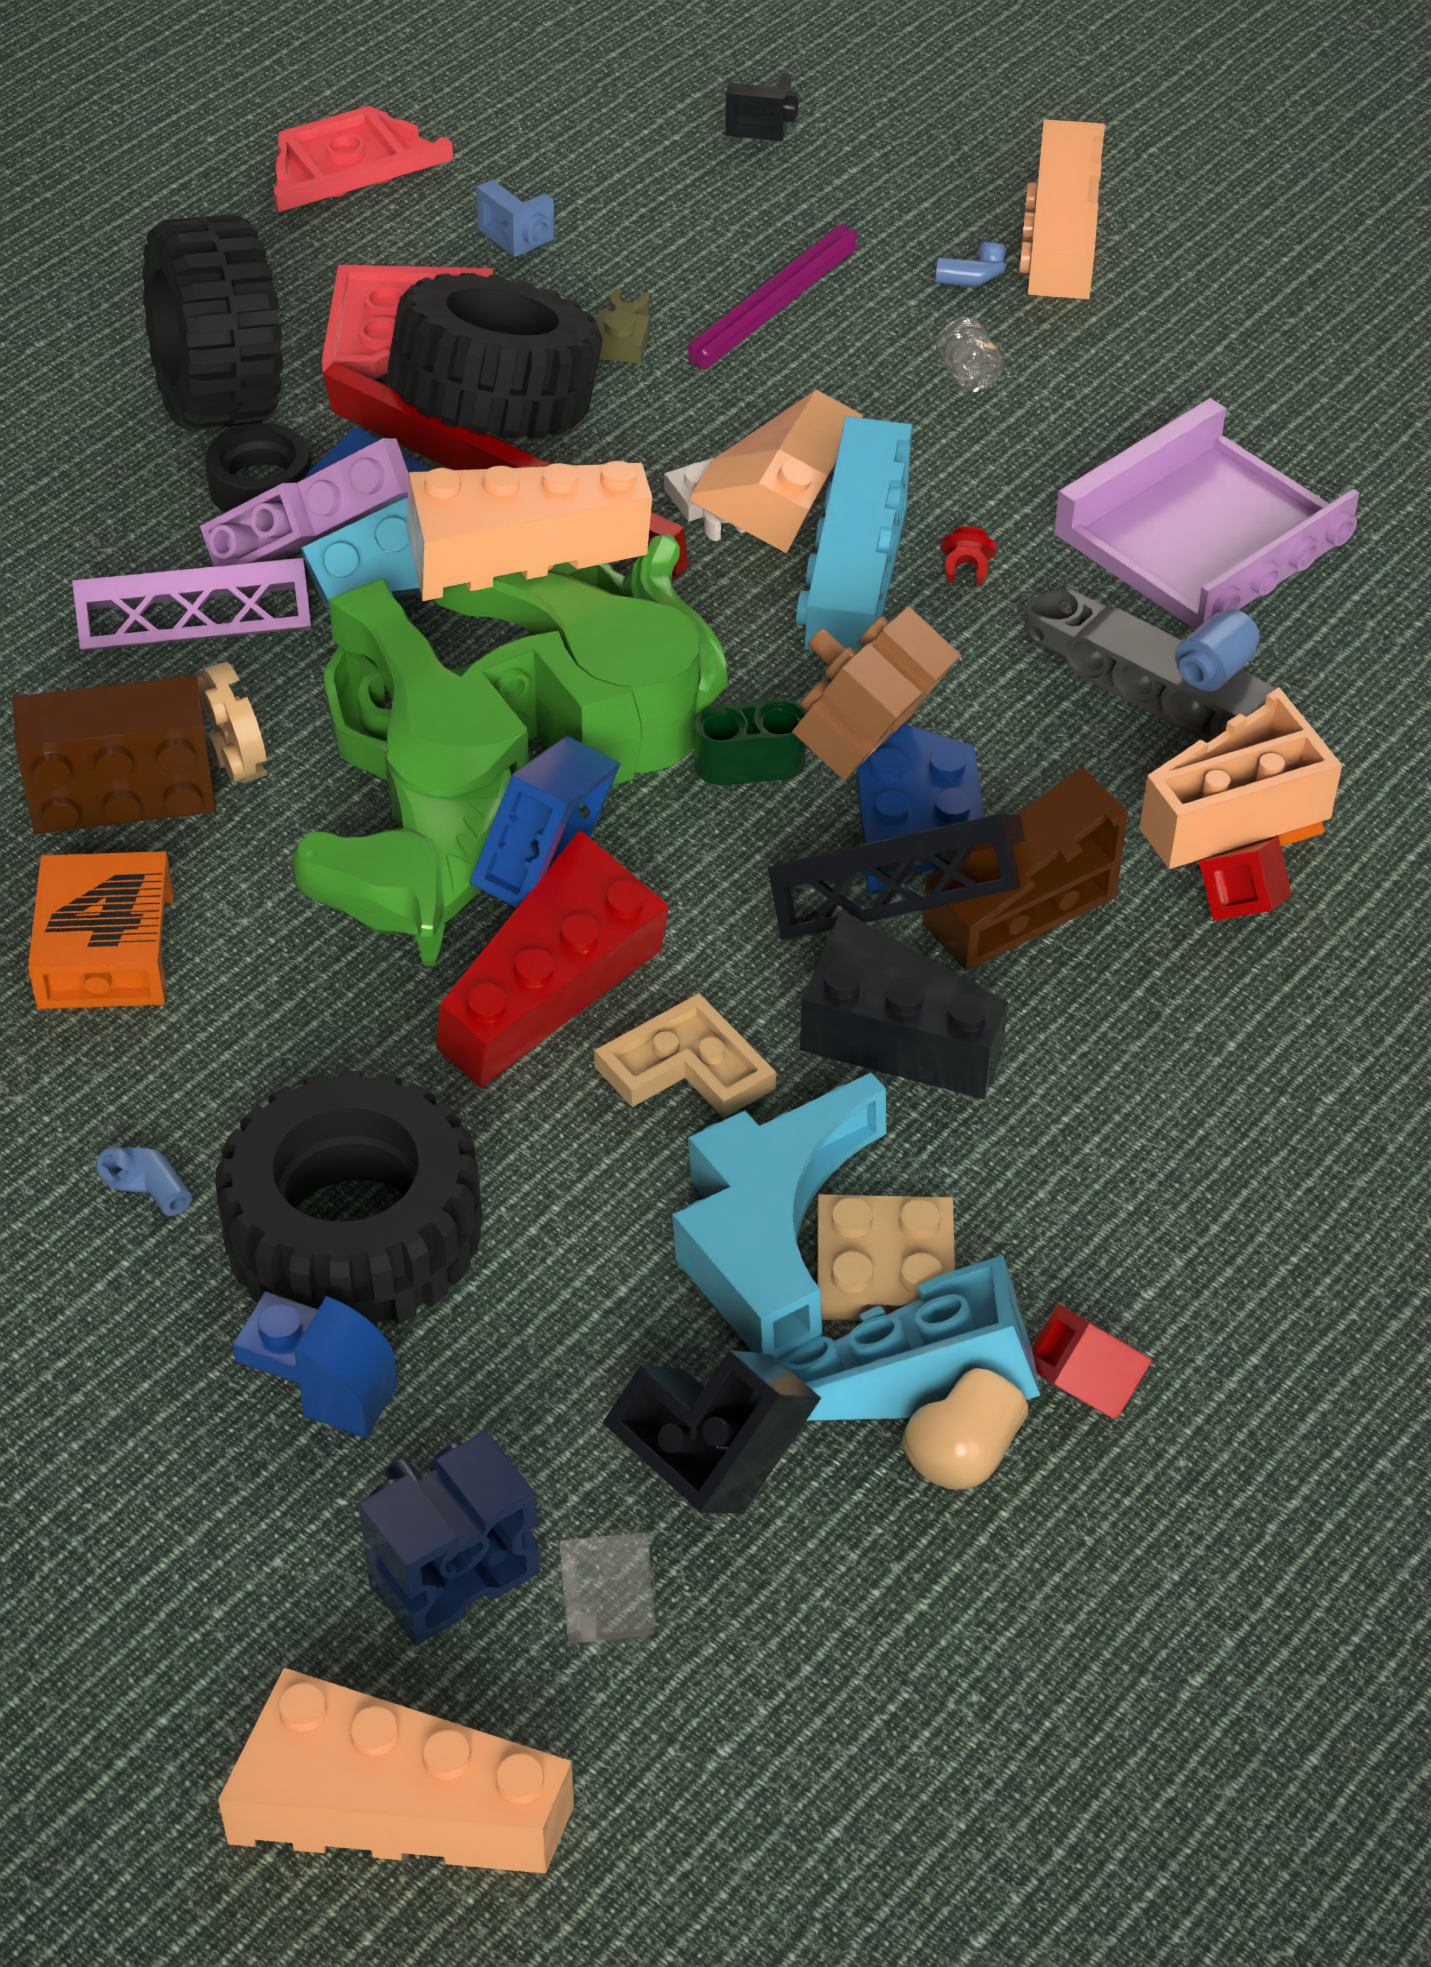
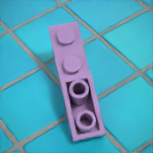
(305, 511)

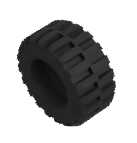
(212, 321)
(494, 355)
(336, 1135)

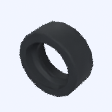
(252, 446)

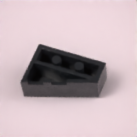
(900, 1012)

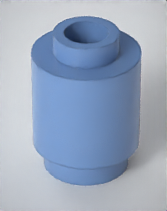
(1217, 650)

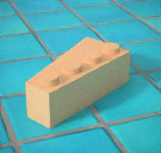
(523, 521)
(392, 1782)

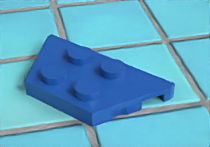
(916, 786)

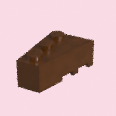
(1062, 868)

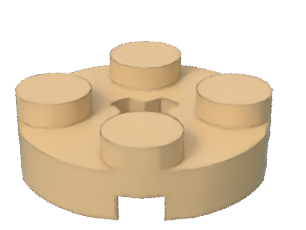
(237, 736)

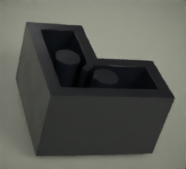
(716, 1438)

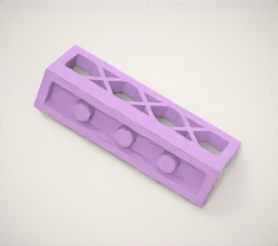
(190, 585)

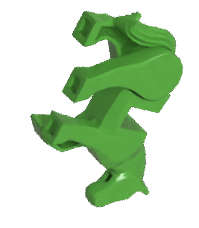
(608, 666)

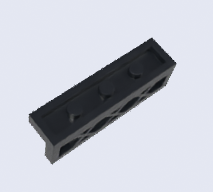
(898, 854)

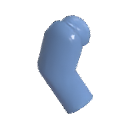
(975, 271)
(144, 1172)

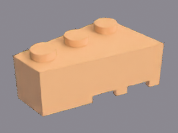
(1063, 211)
(1240, 787)

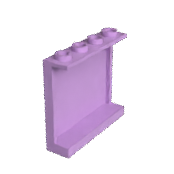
(1199, 519)

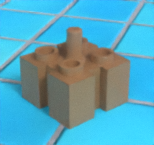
(871, 688)

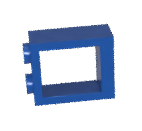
(542, 817)

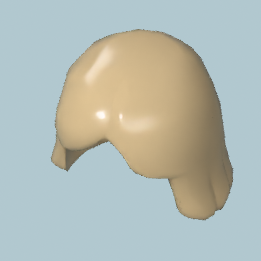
(968, 1433)

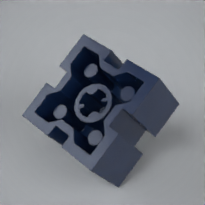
(449, 1535)

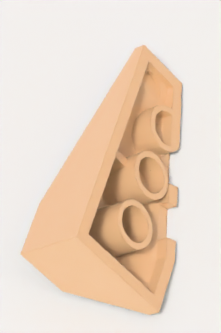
(776, 471)

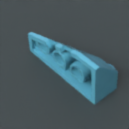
(922, 1349)

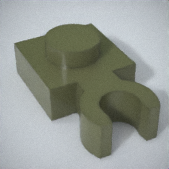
(625, 328)

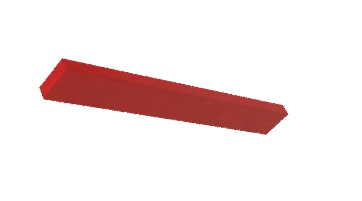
(457, 448)

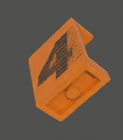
(99, 930)

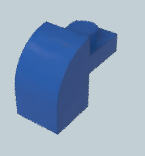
(332, 1353)

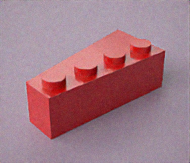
(550, 960)

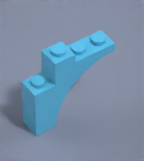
(755, 1196)

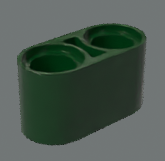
(748, 742)

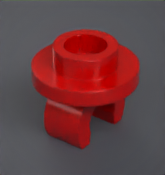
(968, 546)

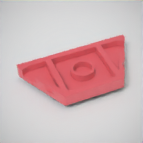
(348, 154)

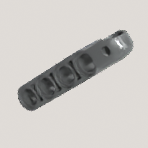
(1136, 663)

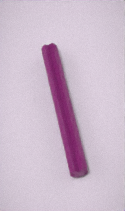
(771, 297)

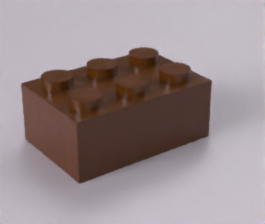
(113, 754)

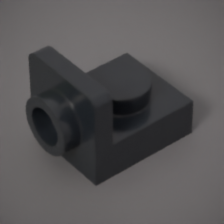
(760, 110)

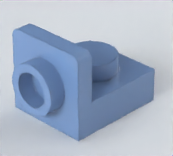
(510, 222)

